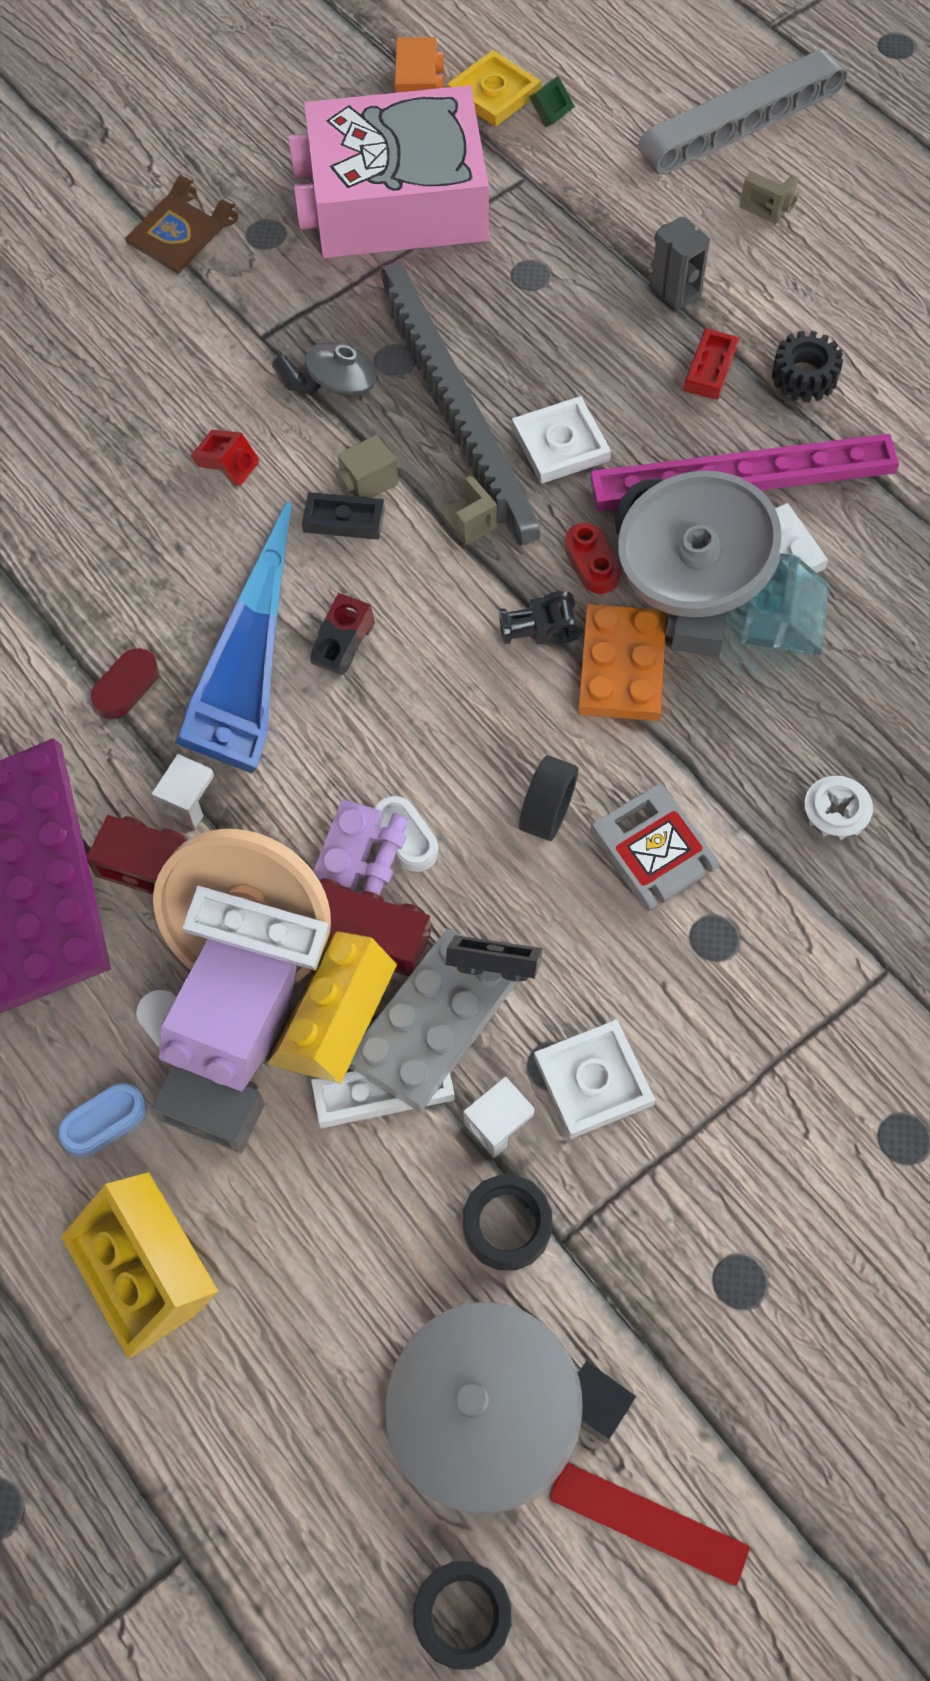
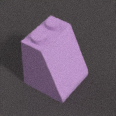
(228, 1014)

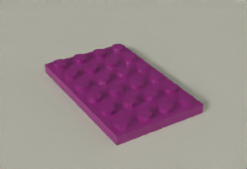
(46, 889)

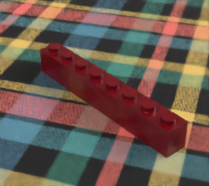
(135, 854)

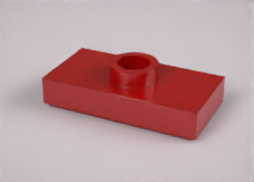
(711, 364)

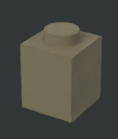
(367, 468)

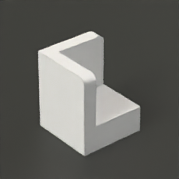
(181, 789)
(497, 1116)

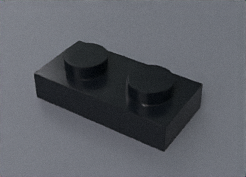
(343, 515)
(479, 955)

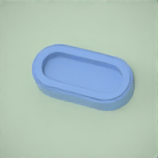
(102, 1120)

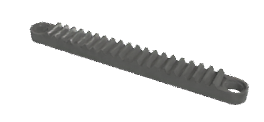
(458, 405)

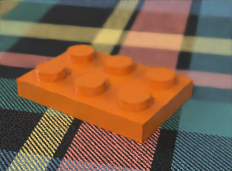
(623, 662)

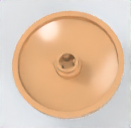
(240, 866)

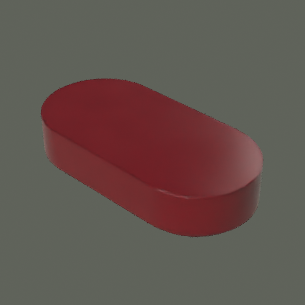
(124, 683)

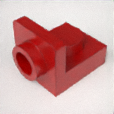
(227, 452)

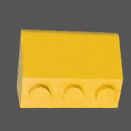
(334, 1008)
(138, 1262)

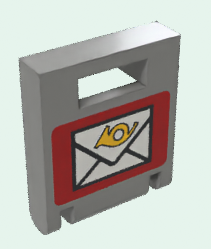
(657, 852)

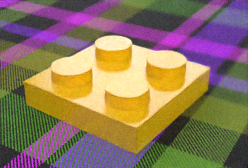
(497, 87)

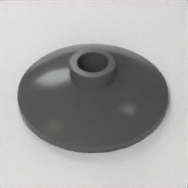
(340, 368)

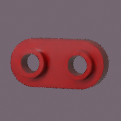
(589, 555)

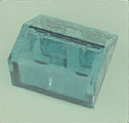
(788, 609)

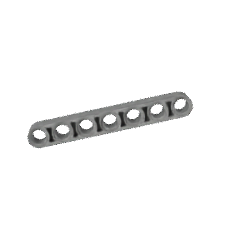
(742, 111)

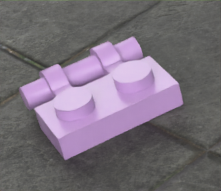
(350, 842)

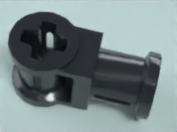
(542, 620)

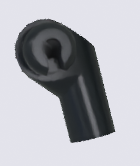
(292, 379)

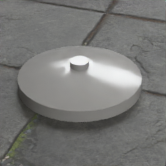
(700, 543)
(483, 1408)

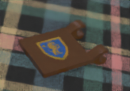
(176, 229)

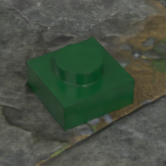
(551, 101)

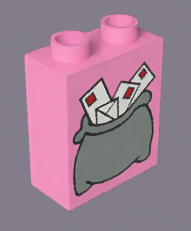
(392, 172)

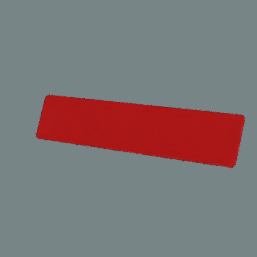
(650, 1523)

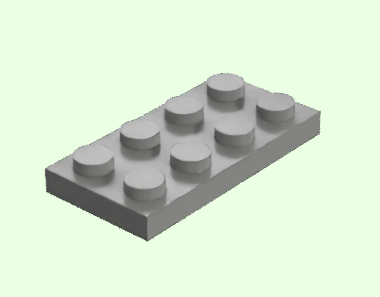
(428, 1027)

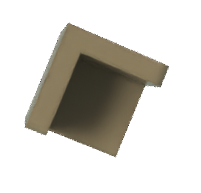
(471, 515)

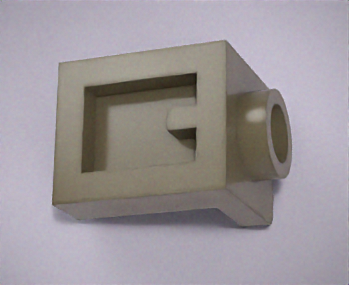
(767, 197)

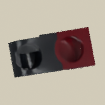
(342, 634)

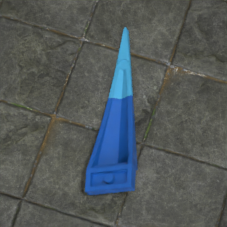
(232, 697)

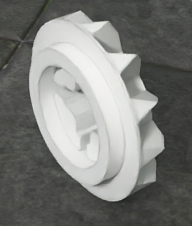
(840, 791)

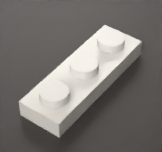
(256, 927)
(360, 1099)

